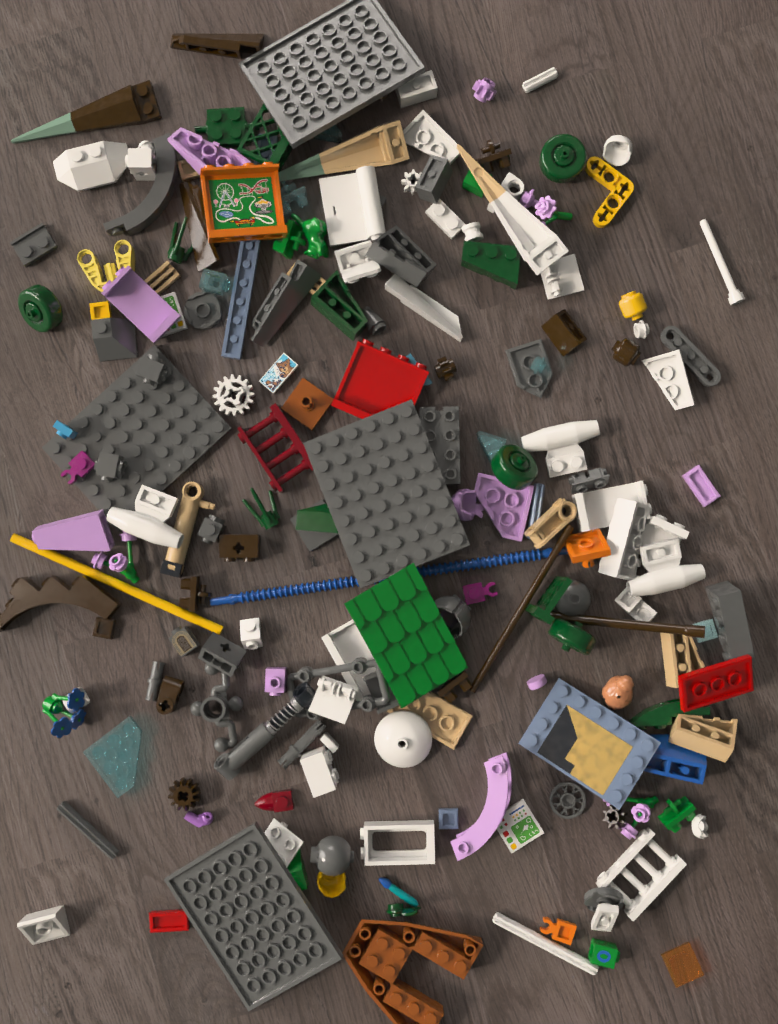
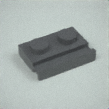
(34, 245)

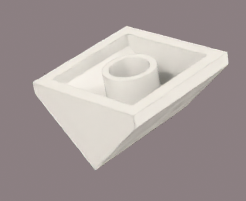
(45, 925)

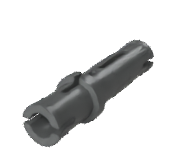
(302, 743)

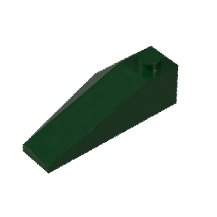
(315, 519)

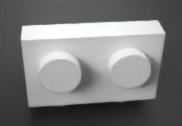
(354, 263)
(658, 530)

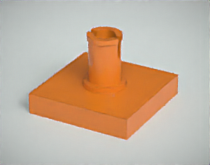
(587, 546)

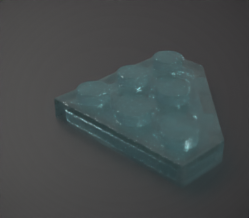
(117, 756)

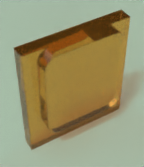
(682, 964)

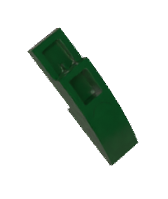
(662, 713)

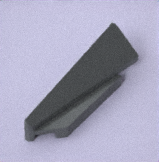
(282, 301)

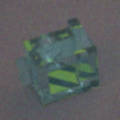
(208, 279)

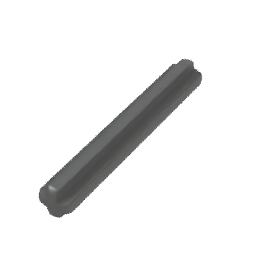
(88, 830)

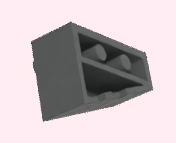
(401, 256)

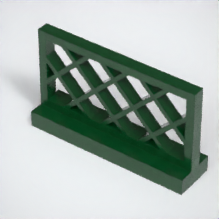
(282, 149)
(549, 600)

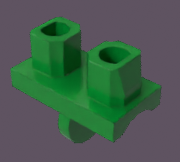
(291, 242)
(677, 812)

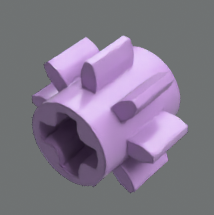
(484, 89)

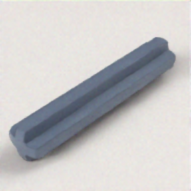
(536, 503)

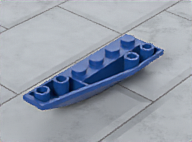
(677, 761)

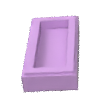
(701, 485)

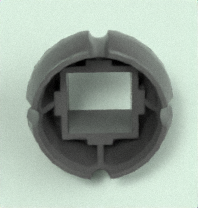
(455, 614)

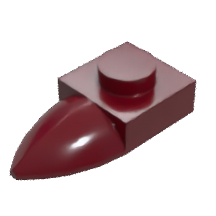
(276, 801)

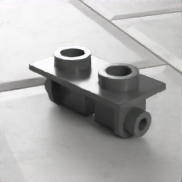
(597, 479)

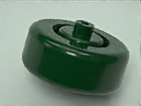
(562, 158)
(40, 308)
(514, 467)
(572, 636)

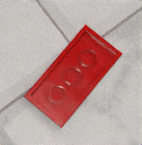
(715, 683)

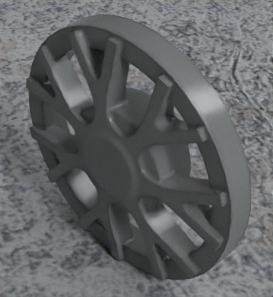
(567, 800)

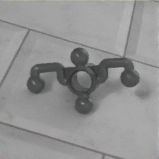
(221, 720)

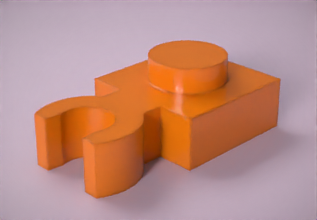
(561, 930)

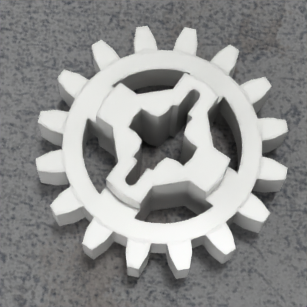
(226, 398)

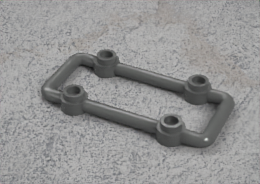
(359, 666)

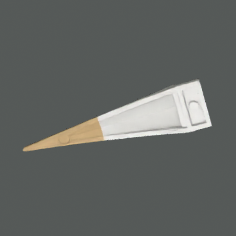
(531, 237)

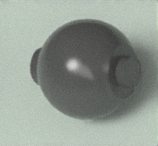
(332, 855)

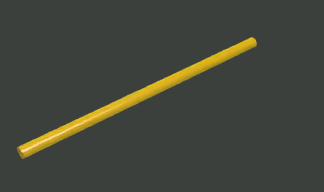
(118, 584)

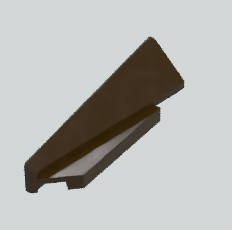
(218, 44)

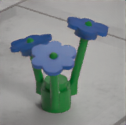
(54, 705)

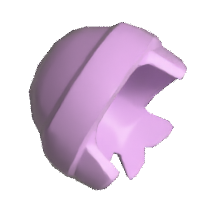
(465, 504)

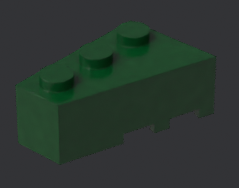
(493, 261)

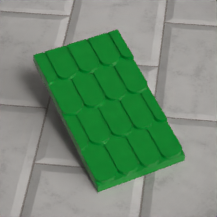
(406, 635)

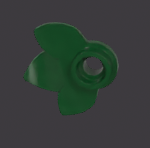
(398, 910)

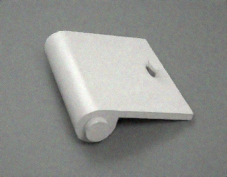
(356, 205)

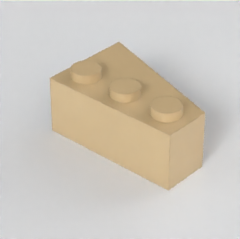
(679, 657)
(705, 736)

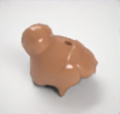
(615, 687)

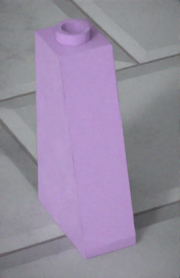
(76, 533)

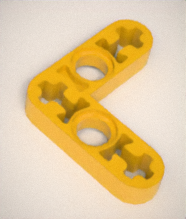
(614, 186)

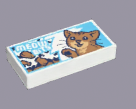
(278, 373)

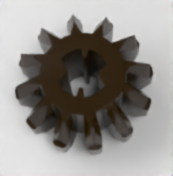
(181, 787)

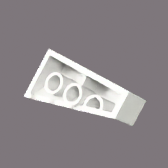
(624, 540)

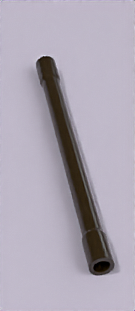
(687, 630)

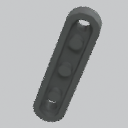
(691, 355)

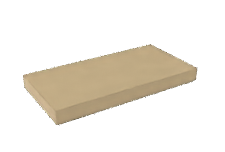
(444, 718)

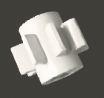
(411, 176)

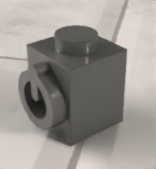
(152, 370)
(110, 466)
(211, 529)

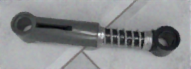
(230, 763)

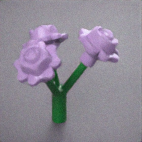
(545, 207)

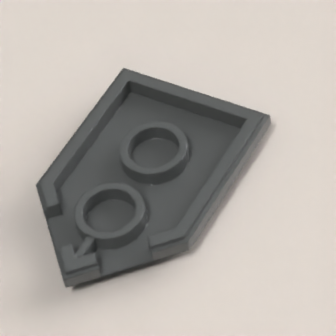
(520, 360)

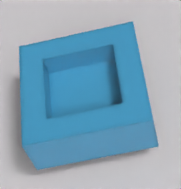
(64, 430)

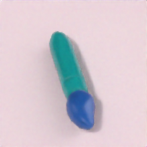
(398, 891)

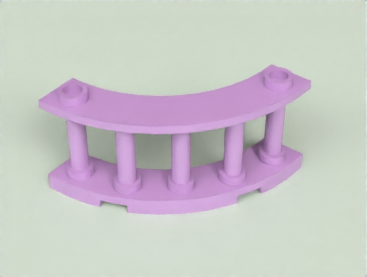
(495, 808)

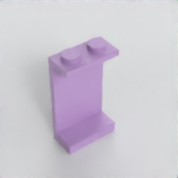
(140, 304)

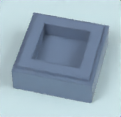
(448, 818)

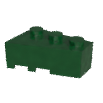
(339, 307)

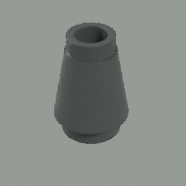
(375, 323)

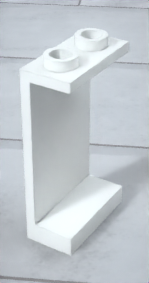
(596, 507)

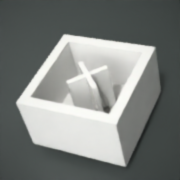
(319, 771)

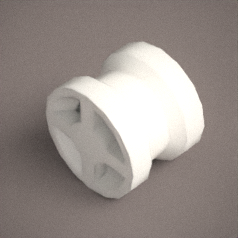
(472, 232)

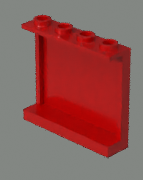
(378, 381)

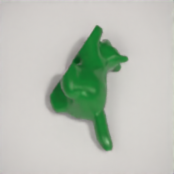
(314, 232)

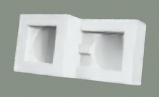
(635, 606)

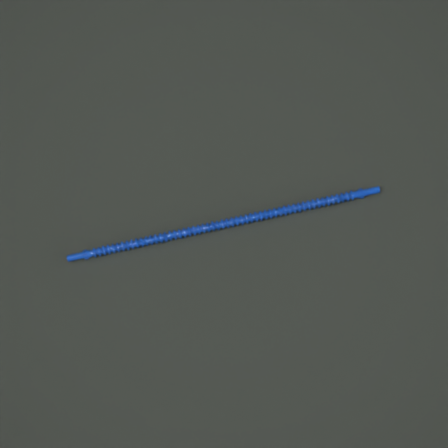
(232, 599)

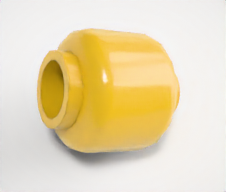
(632, 305)

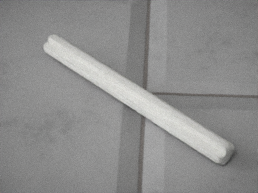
(545, 943)

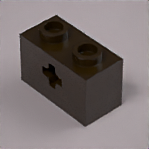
(227, 547)

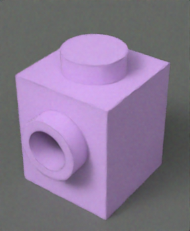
(275, 680)

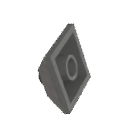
(114, 339)

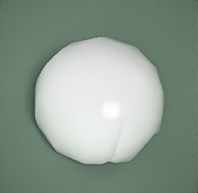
(617, 150)

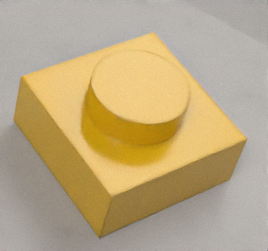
(100, 310)

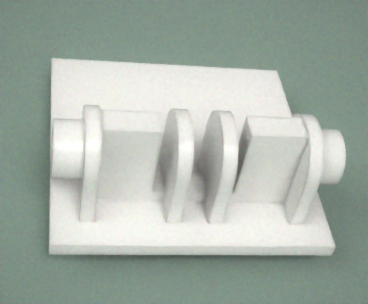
(562, 278)
(333, 699)
(283, 841)

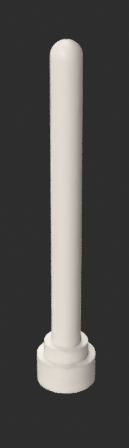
(735, 295)

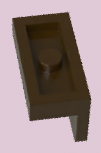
(563, 332)

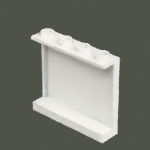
(345, 646)

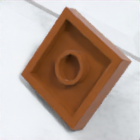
(307, 404)

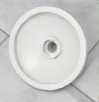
(404, 727)

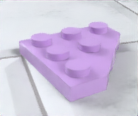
(504, 506)

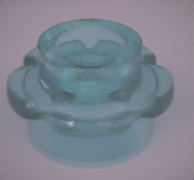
(538, 365)

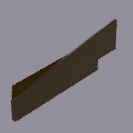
(204, 252)

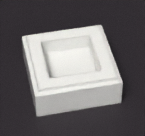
(330, 743)

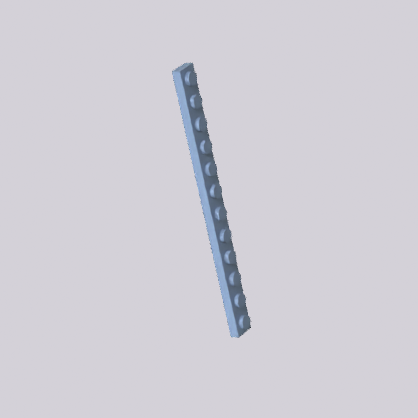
(243, 285)

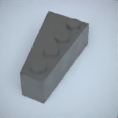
(730, 620)

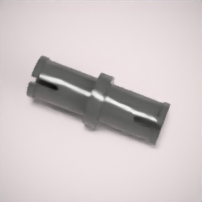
(155, 681)

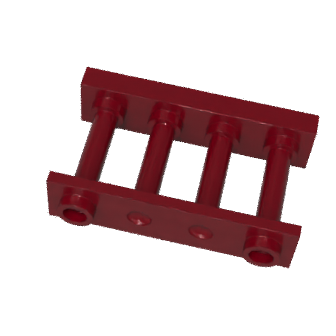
(285, 432)

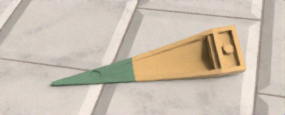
(372, 148)

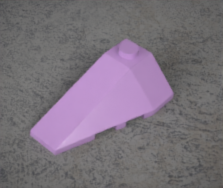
(202, 152)

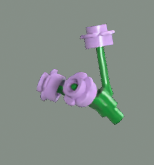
(118, 561)
(641, 813)

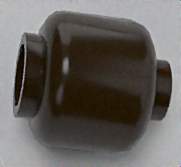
(626, 352)

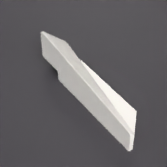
(425, 306)

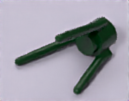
(176, 252)
(268, 518)

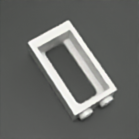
(397, 857)

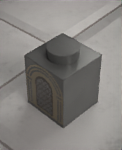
(183, 640)

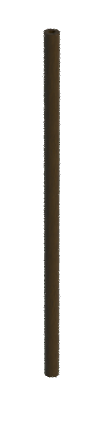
(521, 608)

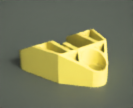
(93, 268)

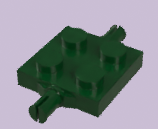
(225, 126)

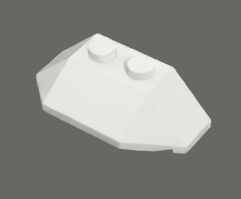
(91, 165)

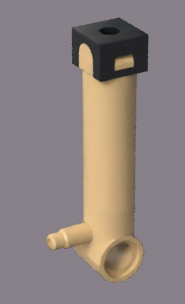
(185, 520)

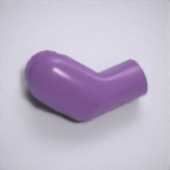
(199, 820)

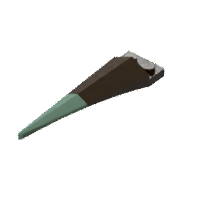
(121, 108)

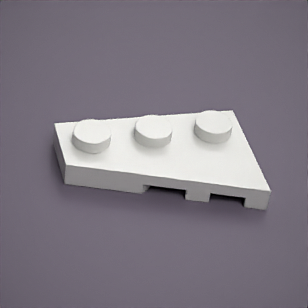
(430, 138)
(672, 378)

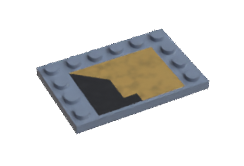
(589, 743)

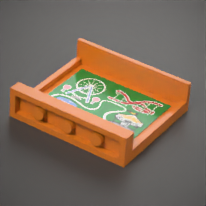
(242, 202)

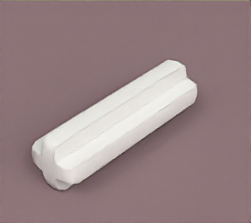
(540, 80)

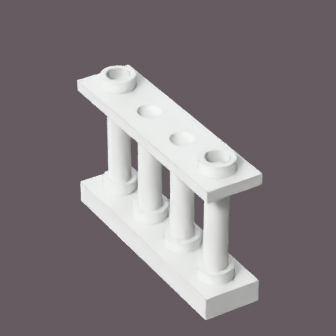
(659, 881)

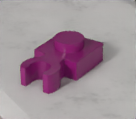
(81, 466)
(475, 592)

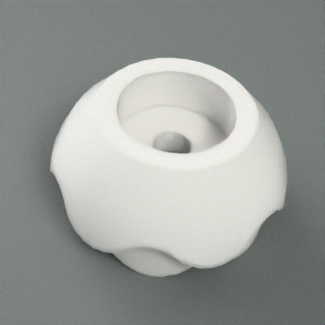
(699, 826)

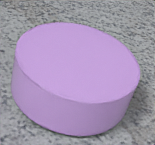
(536, 682)

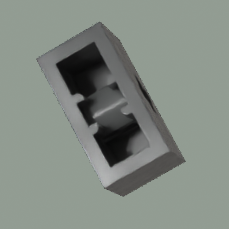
(222, 654)

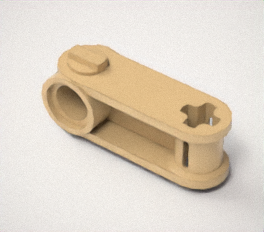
(551, 522)

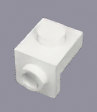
(251, 633)

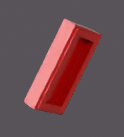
(168, 921)

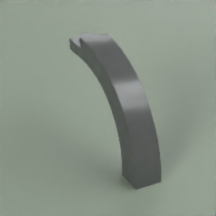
(158, 197)

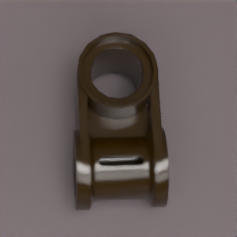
(170, 691)

